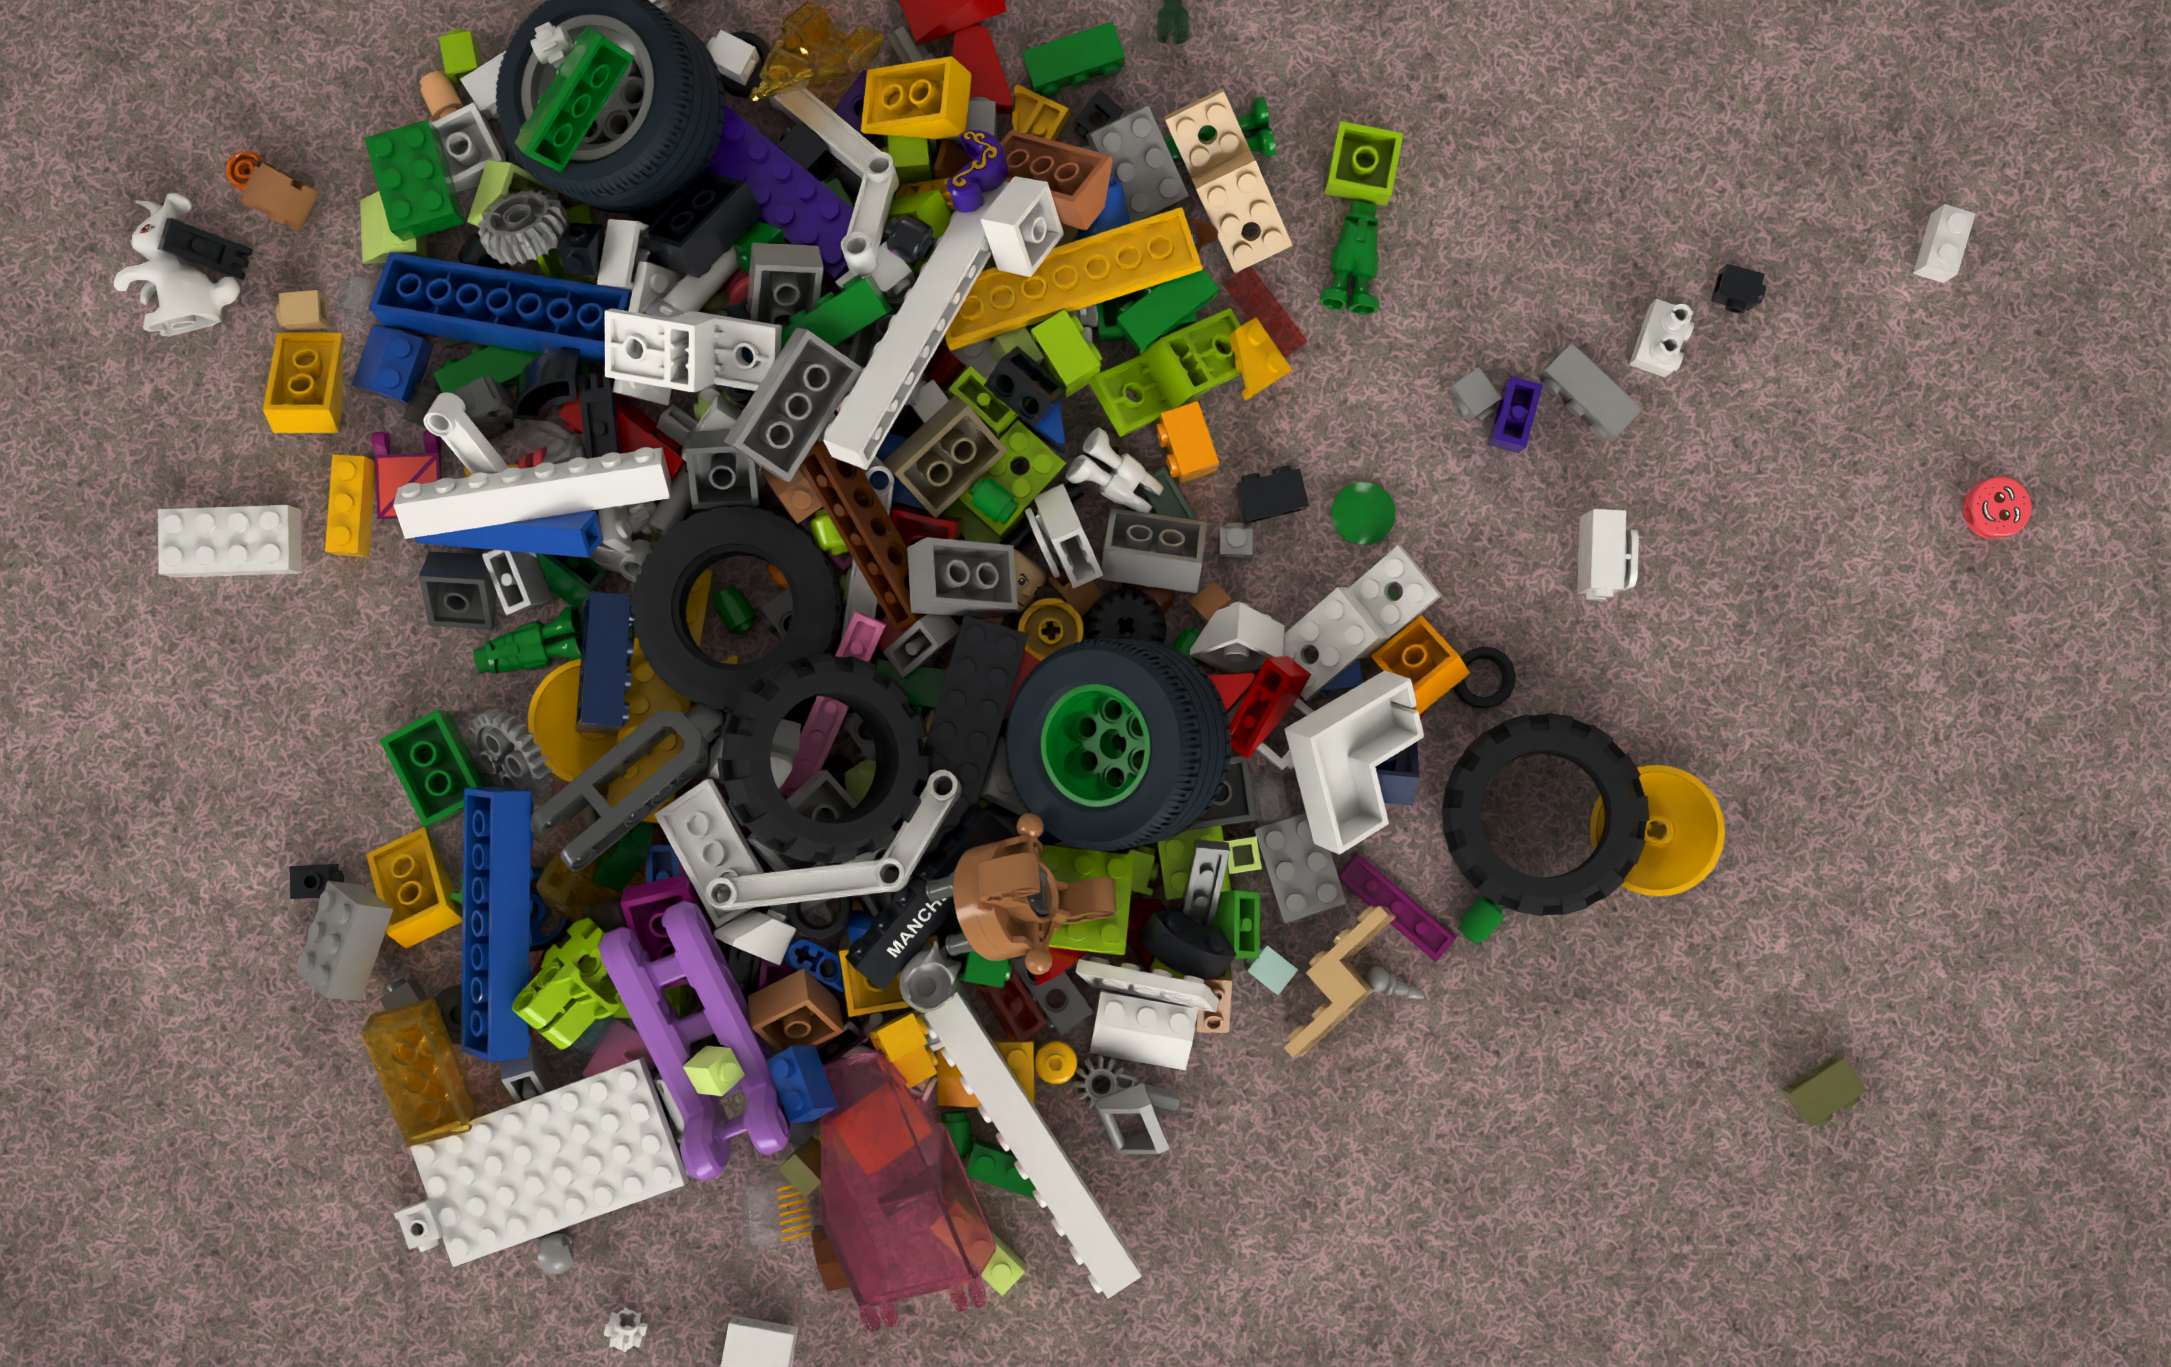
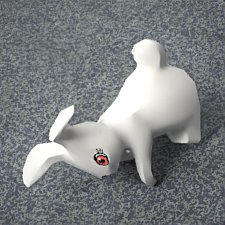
(184, 293)

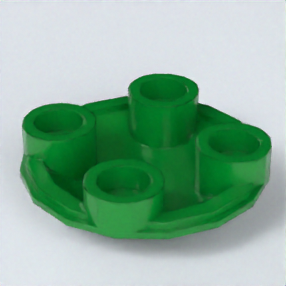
(1363, 513)

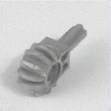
(1119, 1081)

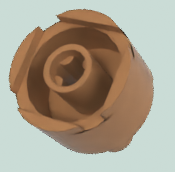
(279, 195)

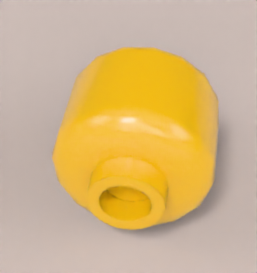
(1056, 1061)

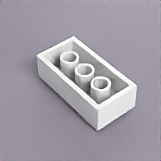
(229, 541)

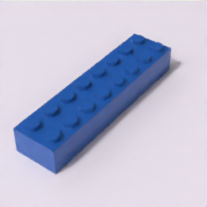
(495, 306)
(496, 921)

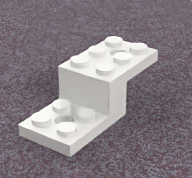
(689, 350)
(1359, 619)

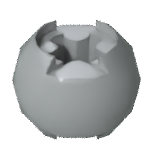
(555, 1253)

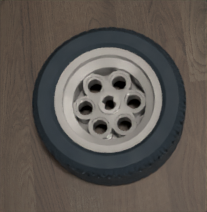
(668, 130)

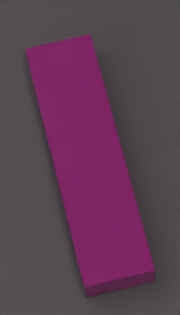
(1410, 918)

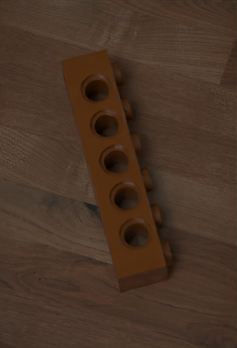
(865, 530)

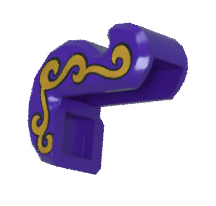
(982, 174)

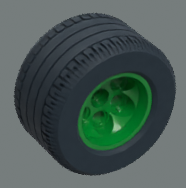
(1171, 730)

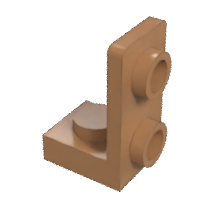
(1220, 1020)

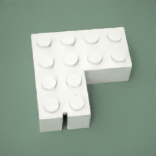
(1338, 755)

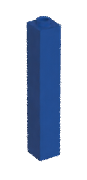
(563, 535)

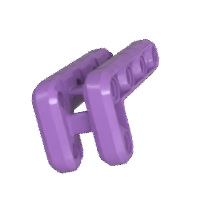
(670, 1039)

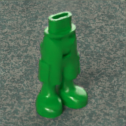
(1254, 120)
(1356, 257)
(528, 646)

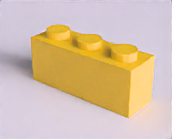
(350, 506)

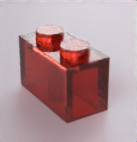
(1013, 1008)

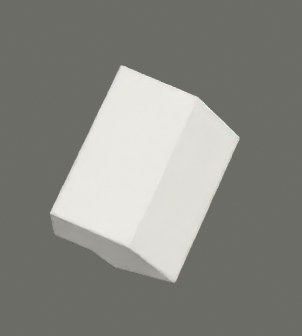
(677, 427)

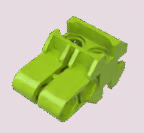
(569, 993)

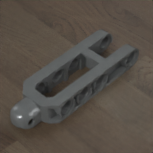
(696, 729)

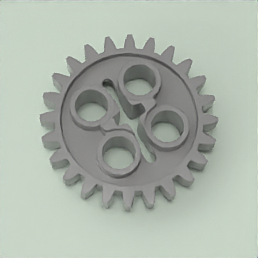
(510, 754)

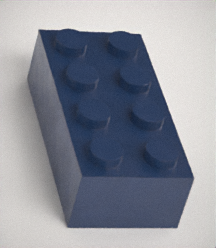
(603, 663)

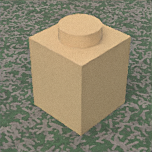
(303, 310)

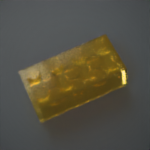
(420, 1072)

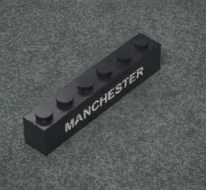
(911, 915)

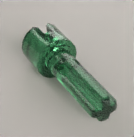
(1173, 18)

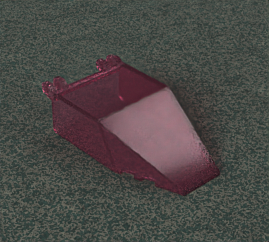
(896, 1194)

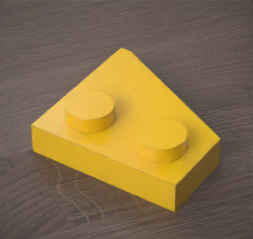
(1038, 114)
(1257, 358)

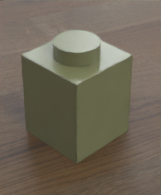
(804, 1167)

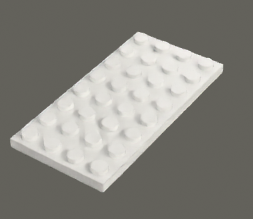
(551, 1162)

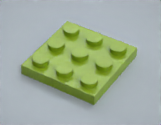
(1075, 865)

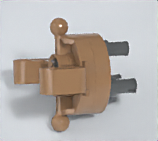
(1013, 902)

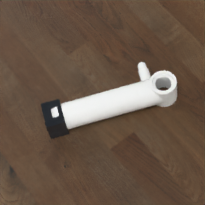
(695, 292)

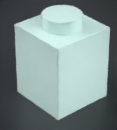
(1271, 969)

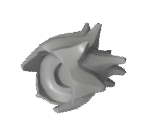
(929, 978)

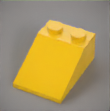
(917, 99)
(305, 383)
(416, 886)
(867, 998)
(1017, 1055)

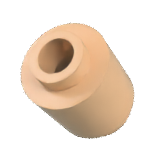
(439, 94)

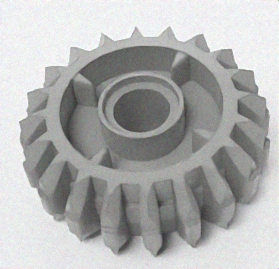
(523, 226)

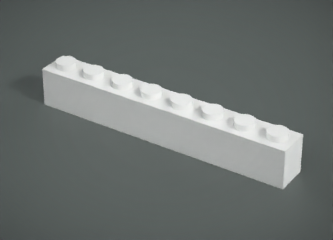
(532, 492)

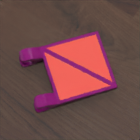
(401, 469)

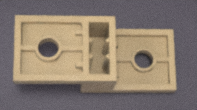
(1228, 180)
(1339, 980)

